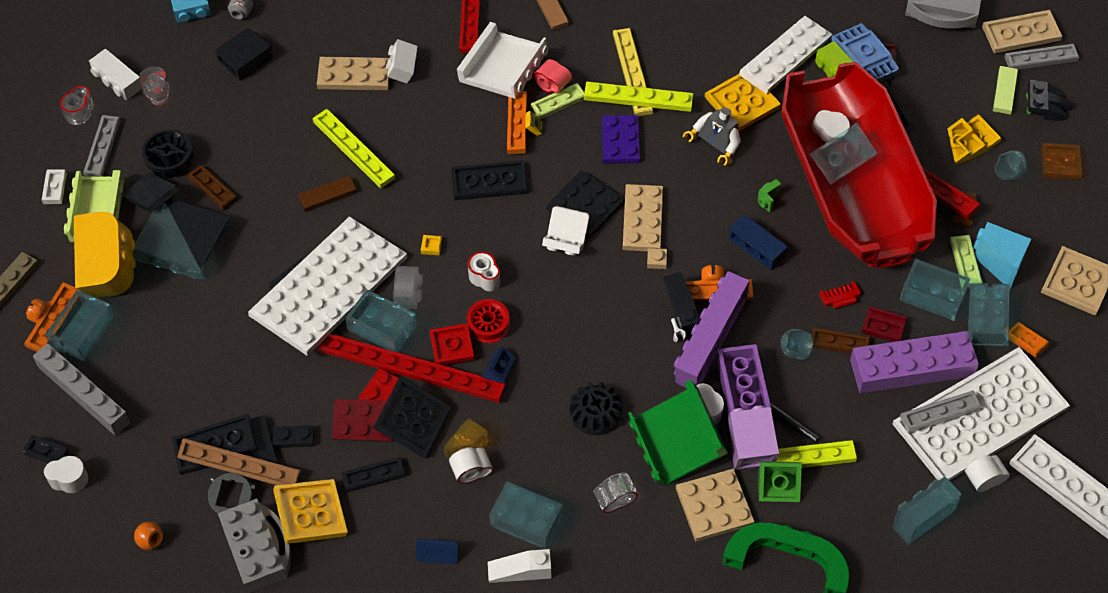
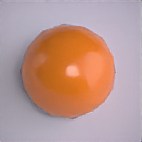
(148, 535)

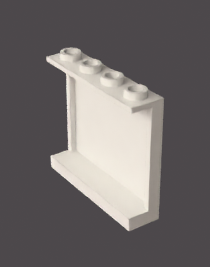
(501, 62)

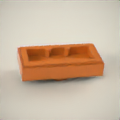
(1027, 339)

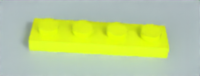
(819, 454)

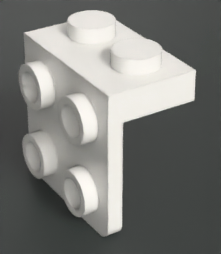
(566, 230)

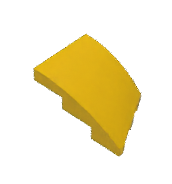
(971, 138)

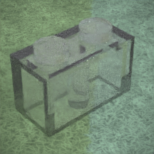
(406, 287)

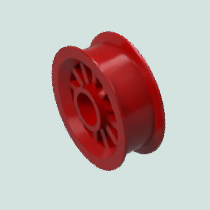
(488, 310)

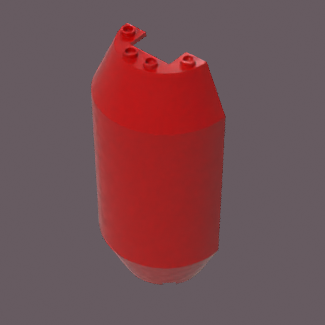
(886, 204)

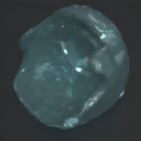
(1011, 165)
(796, 344)

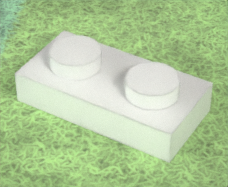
(54, 187)

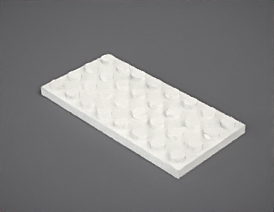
(327, 285)
(1013, 403)

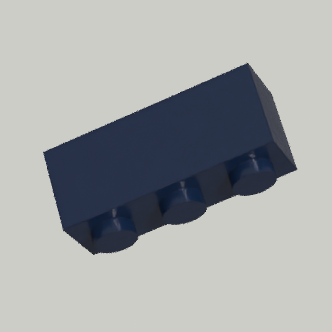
(757, 242)

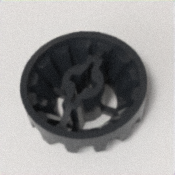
(169, 148)
(595, 420)

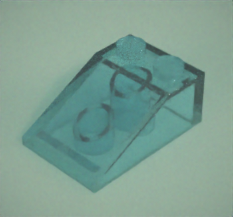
(844, 153)

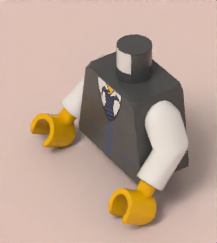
(719, 131)

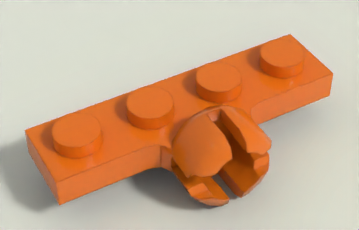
(704, 288)
(45, 314)

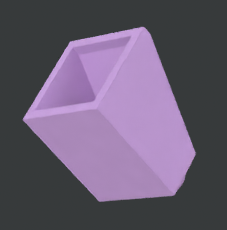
(752, 437)

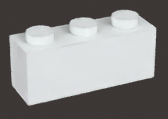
(115, 74)

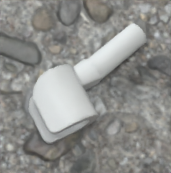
(677, 331)

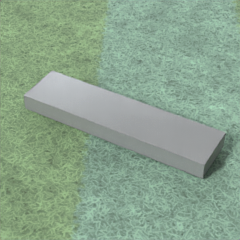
(1042, 57)
(102, 146)
(940, 411)

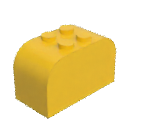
(102, 255)

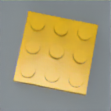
(743, 99)
(310, 511)

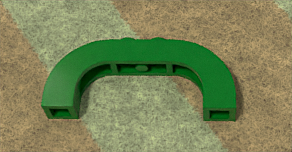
(793, 542)

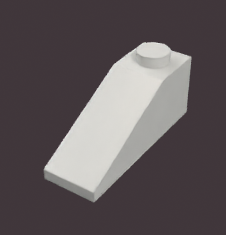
(521, 566)

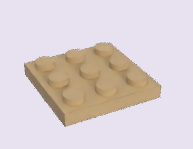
(1077, 280)
(714, 505)

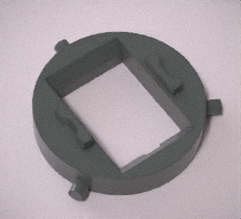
(216, 487)

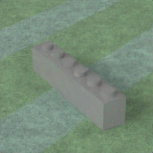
(81, 389)

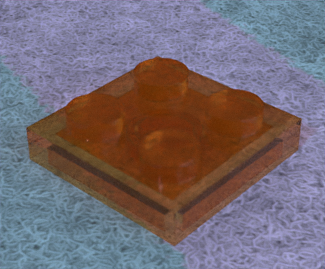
(1061, 161)

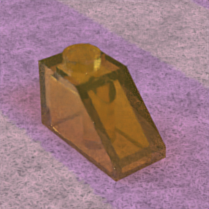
(467, 436)

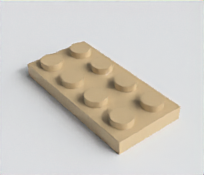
(1022, 31)
(353, 73)
(642, 217)

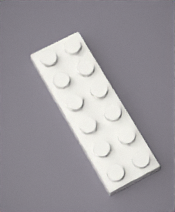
(785, 54)
(1064, 482)

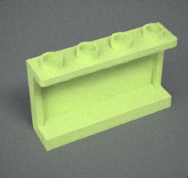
(92, 196)

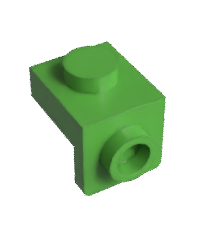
(767, 193)

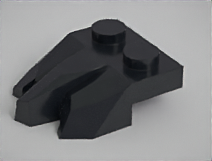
(1047, 100)

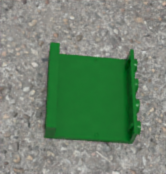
(678, 436)

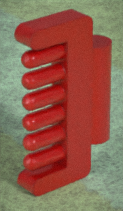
(843, 299)

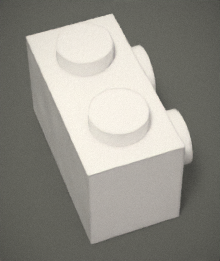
(401, 61)

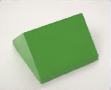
(779, 481)

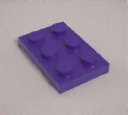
(620, 139)

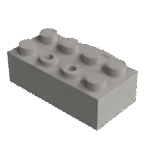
(945, 12)
(255, 545)

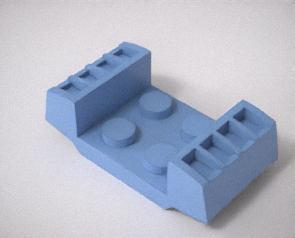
(868, 51)

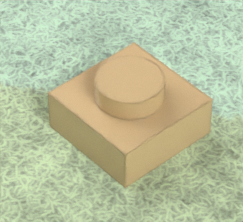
(656, 258)

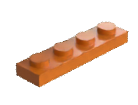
(516, 124)

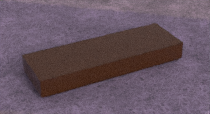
(212, 187)
(327, 193)
(837, 341)

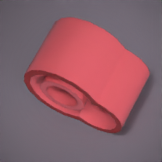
(552, 77)

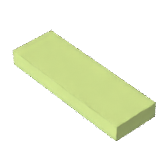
(1005, 90)
(558, 101)
(965, 258)

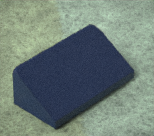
(499, 365)
(437, 551)

